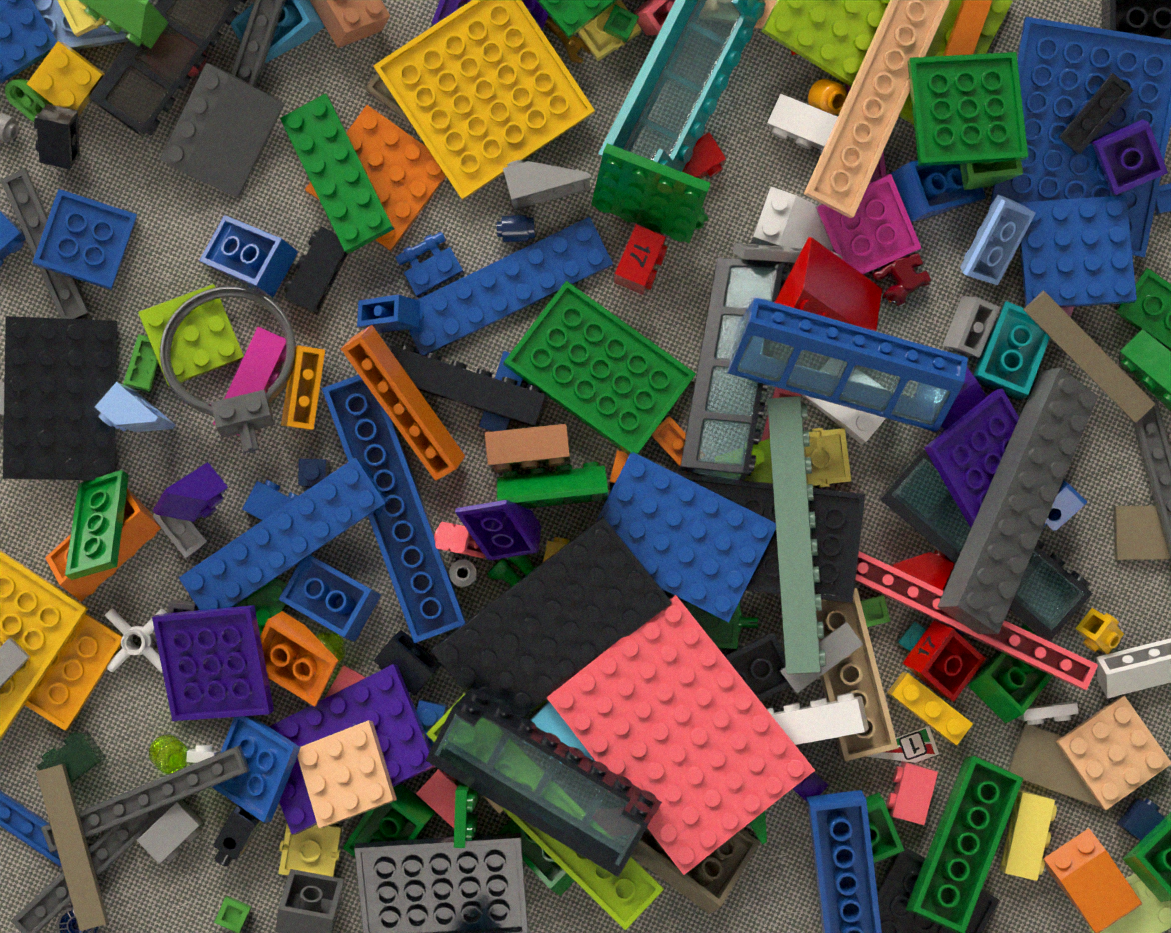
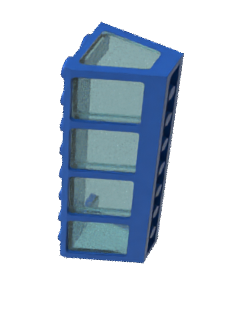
(846, 364)

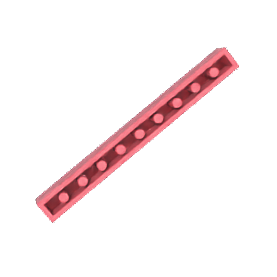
(1010, 640)

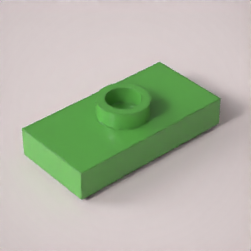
(142, 366)

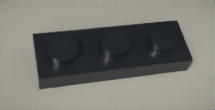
(1095, 113)

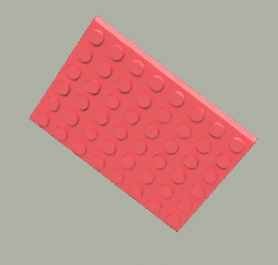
(684, 728)

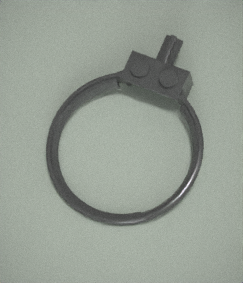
(244, 412)

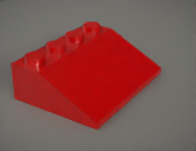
(831, 288)

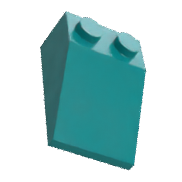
(1011, 353)

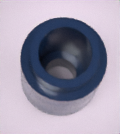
(515, 228)

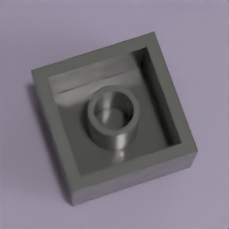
(309, 903)

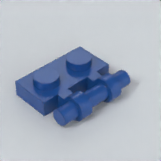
(432, 271)

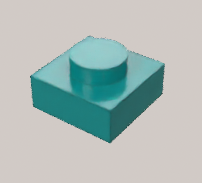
(911, 636)

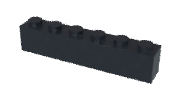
(472, 388)

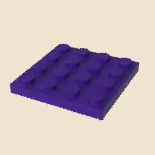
(972, 450)
(213, 663)

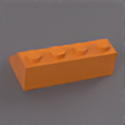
(136, 531)

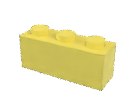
(1028, 835)

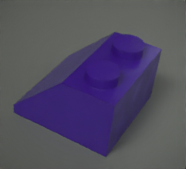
(192, 495)

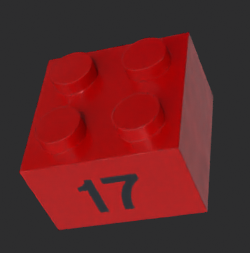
(640, 259)
(944, 660)

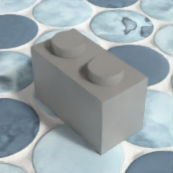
(971, 326)
(171, 831)

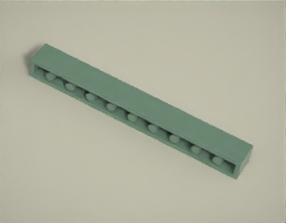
(795, 536)

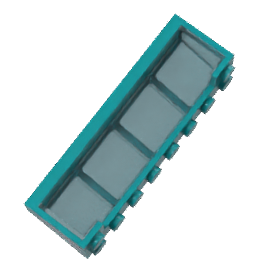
(683, 79)

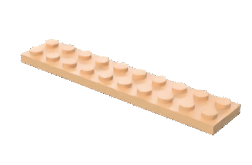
(873, 104)

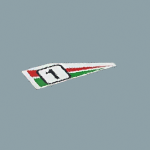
(912, 747)

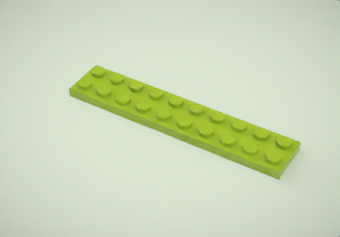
(619, 896)

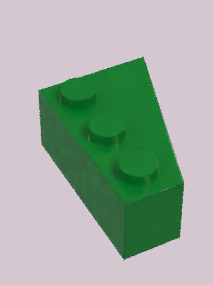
(1149, 364)

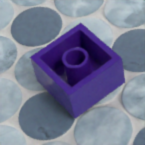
(1129, 157)

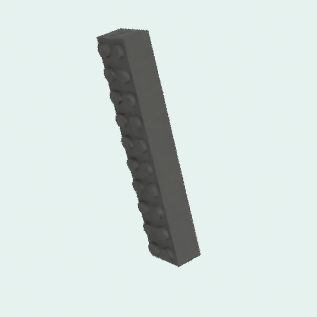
(1018, 502)

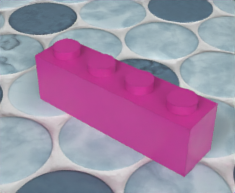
(259, 364)

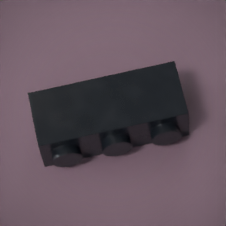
(316, 271)

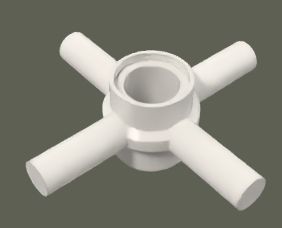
(127, 643)

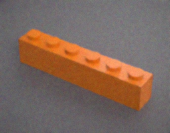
(403, 402)

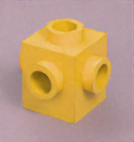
(1099, 631)

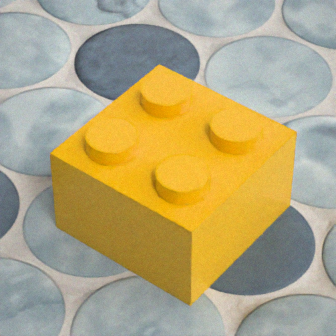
(66, 78)

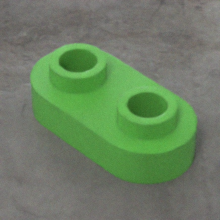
(28, 103)

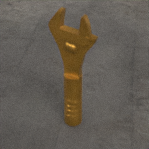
(571, 45)

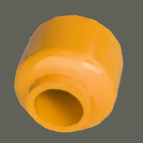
(827, 96)

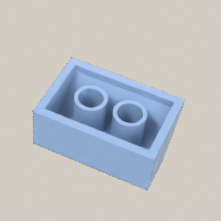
(997, 240)
(131, 411)

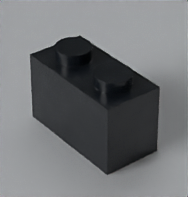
(57, 136)
(412, 660)

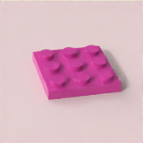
(876, 232)

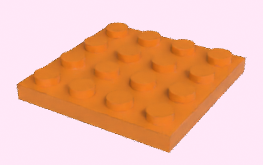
(398, 168)

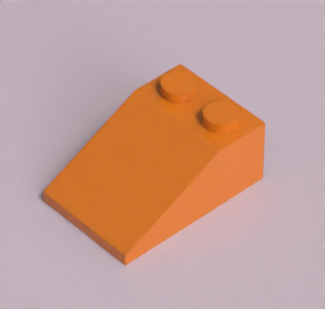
(296, 658)
(1092, 881)

